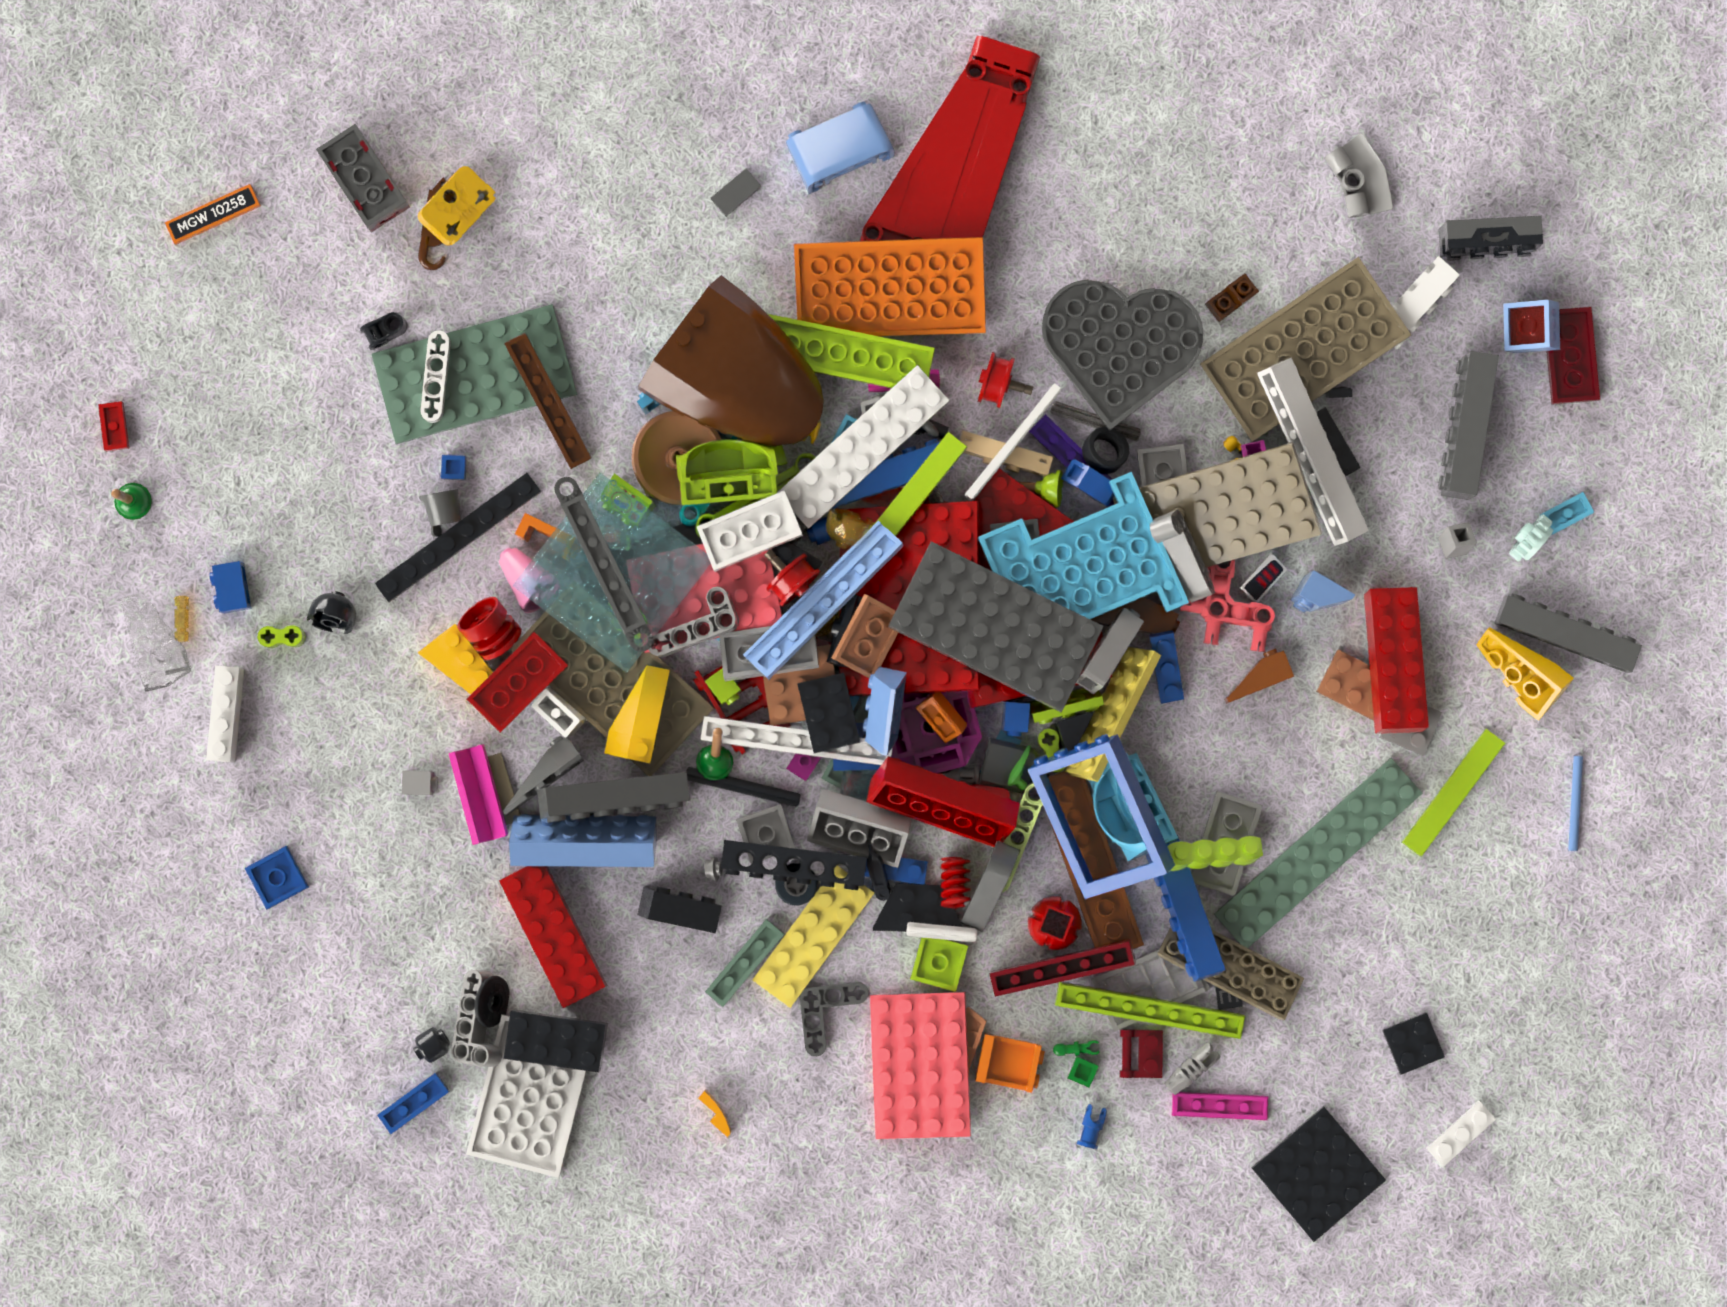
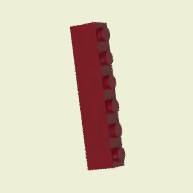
(1062, 967)

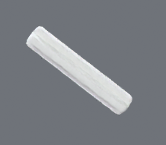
(941, 932)

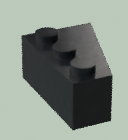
(679, 909)

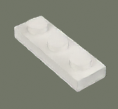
(1461, 1133)

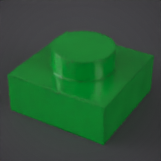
(1082, 1071)

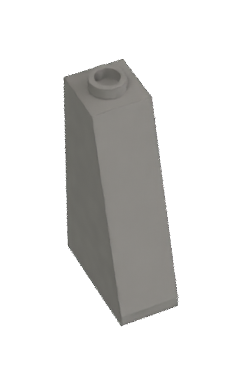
(1109, 650)

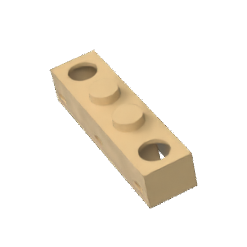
(1018, 460)

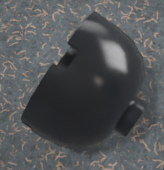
(328, 611)

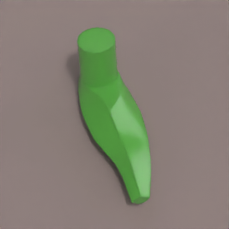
(1017, 771)

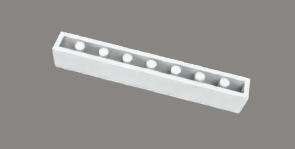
(1314, 451)

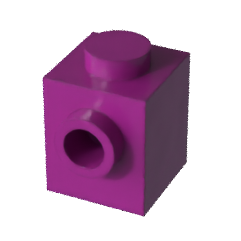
(803, 765)

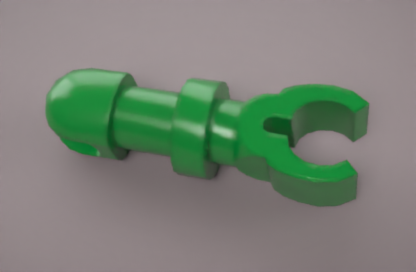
(1076, 1048)

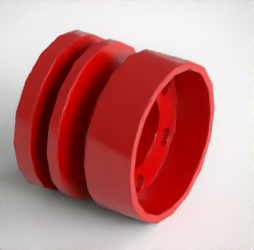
(489, 628)

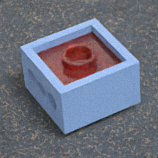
(1531, 326)

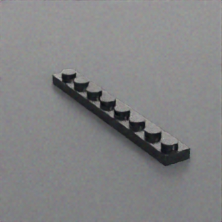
(457, 537)

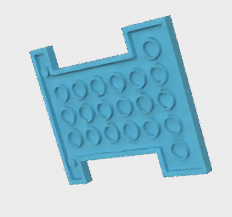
(1092, 561)

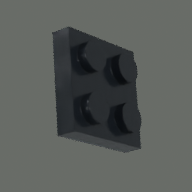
(1413, 1043)

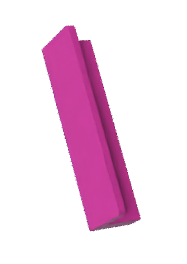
(478, 794)

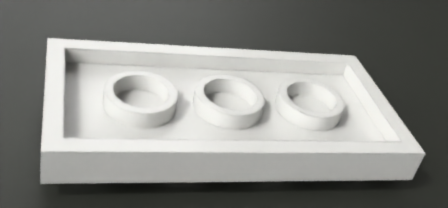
(749, 531)

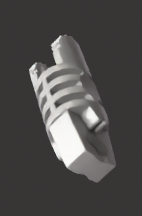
(1192, 1068)

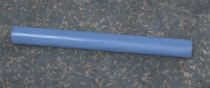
(1575, 803)

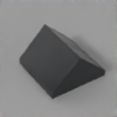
(1072, 729)

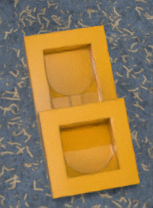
(719, 1119)

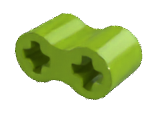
(281, 636)
(1049, 750)

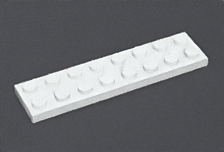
(863, 446)

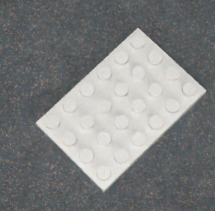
(525, 1112)

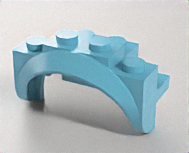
(1116, 817)

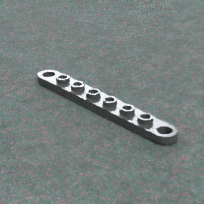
(603, 564)

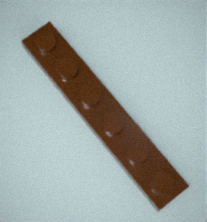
(547, 400)

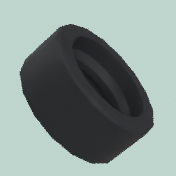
(1099, 464)

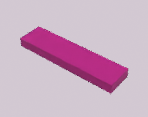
(1220, 1106)

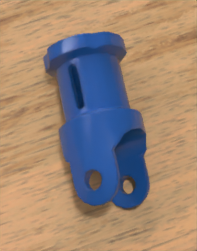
(1091, 1129)

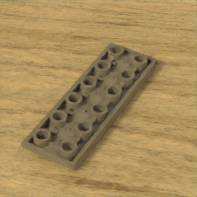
(1246, 975)

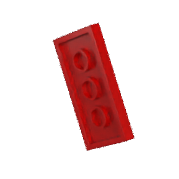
(516, 682)

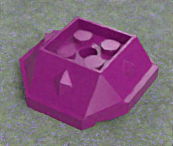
(928, 749)

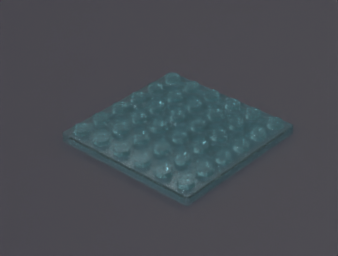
(650, 554)

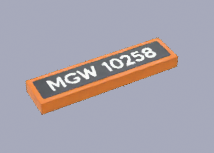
(212, 214)

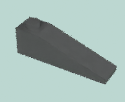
(552, 766)

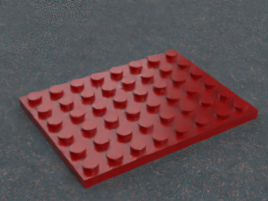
(954, 528)

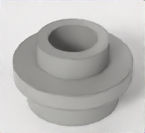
(713, 869)

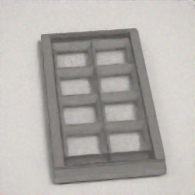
(1150, 978)

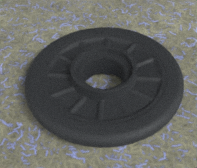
(485, 1013)

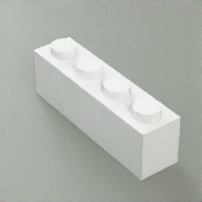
(225, 714)

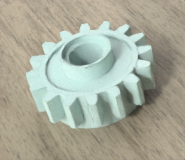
(1531, 538)

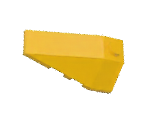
(637, 723)

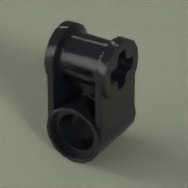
(382, 330)

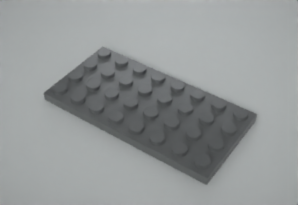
(995, 626)

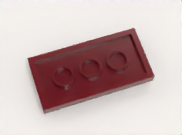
(1574, 366)

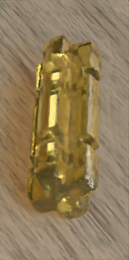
(181, 618)

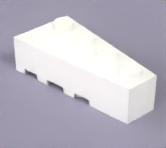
(1423, 293)

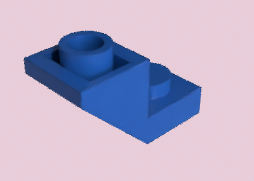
(1089, 481)

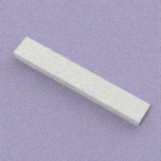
(1012, 443)

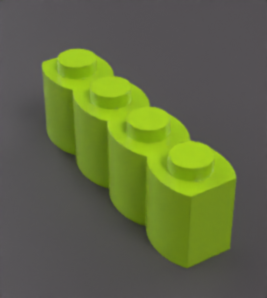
(1217, 854)

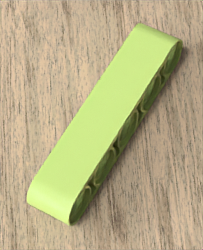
(1024, 827)

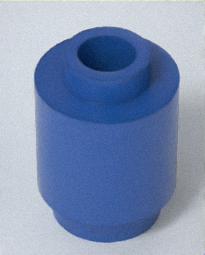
(818, 532)

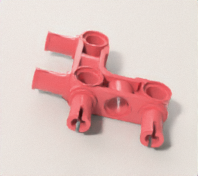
(1232, 612)

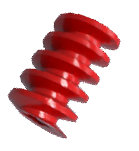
(954, 882)

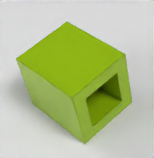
(726, 691)

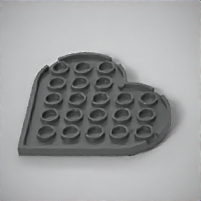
(1120, 346)

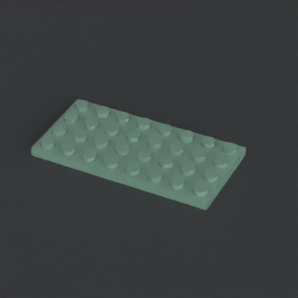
(479, 376)

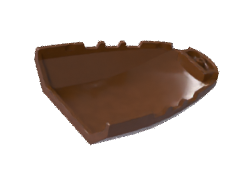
(736, 372)

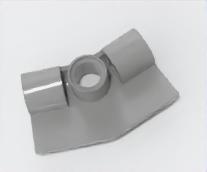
(1372, 188)

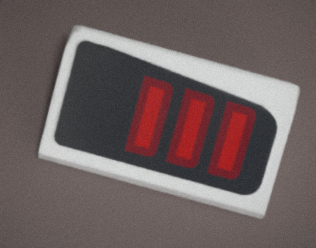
(1263, 578)

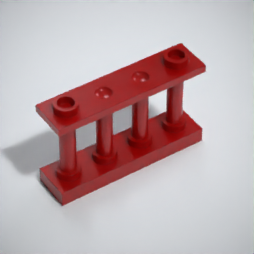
(745, 711)

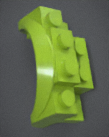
(728, 472)

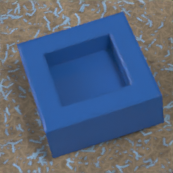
(453, 467)

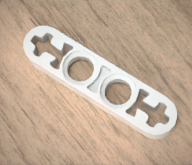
(432, 376)

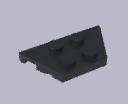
(915, 904)

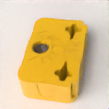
(441, 215)

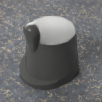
(441, 509)

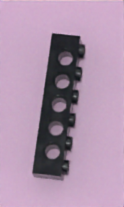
(733, 850)

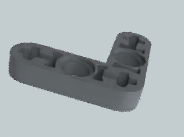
(822, 1002)

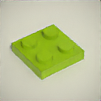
(939, 963)

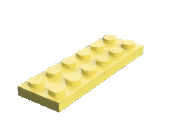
(1119, 703)
(811, 939)

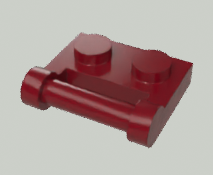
(1149, 1053)

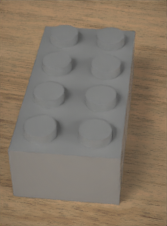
(853, 824)

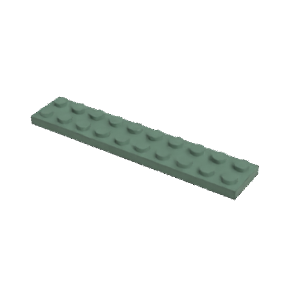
(1318, 853)

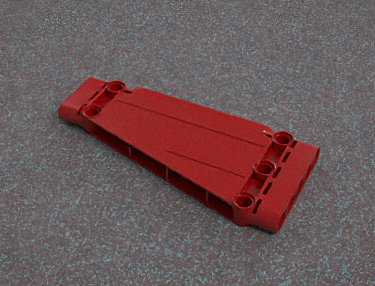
(963, 153)

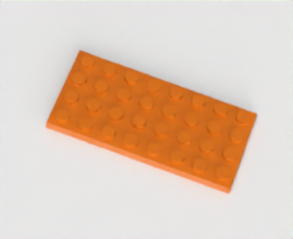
(893, 286)

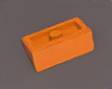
(942, 716)

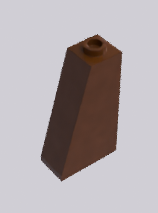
(1153, 615)

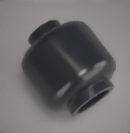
(431, 1045)

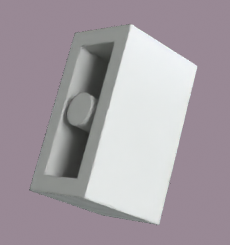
(558, 712)

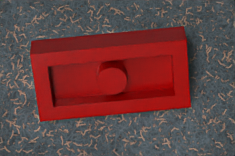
(113, 426)

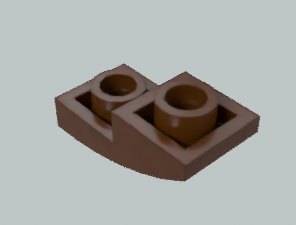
(1232, 297)

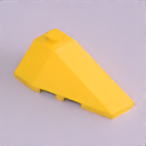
(1531, 675)

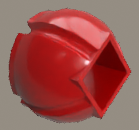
(1039, 914)

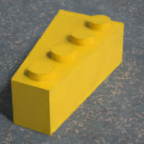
(457, 659)

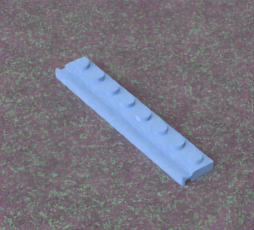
(823, 600)

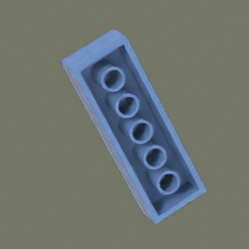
(584, 842)

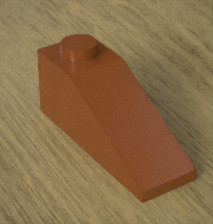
(1265, 673)

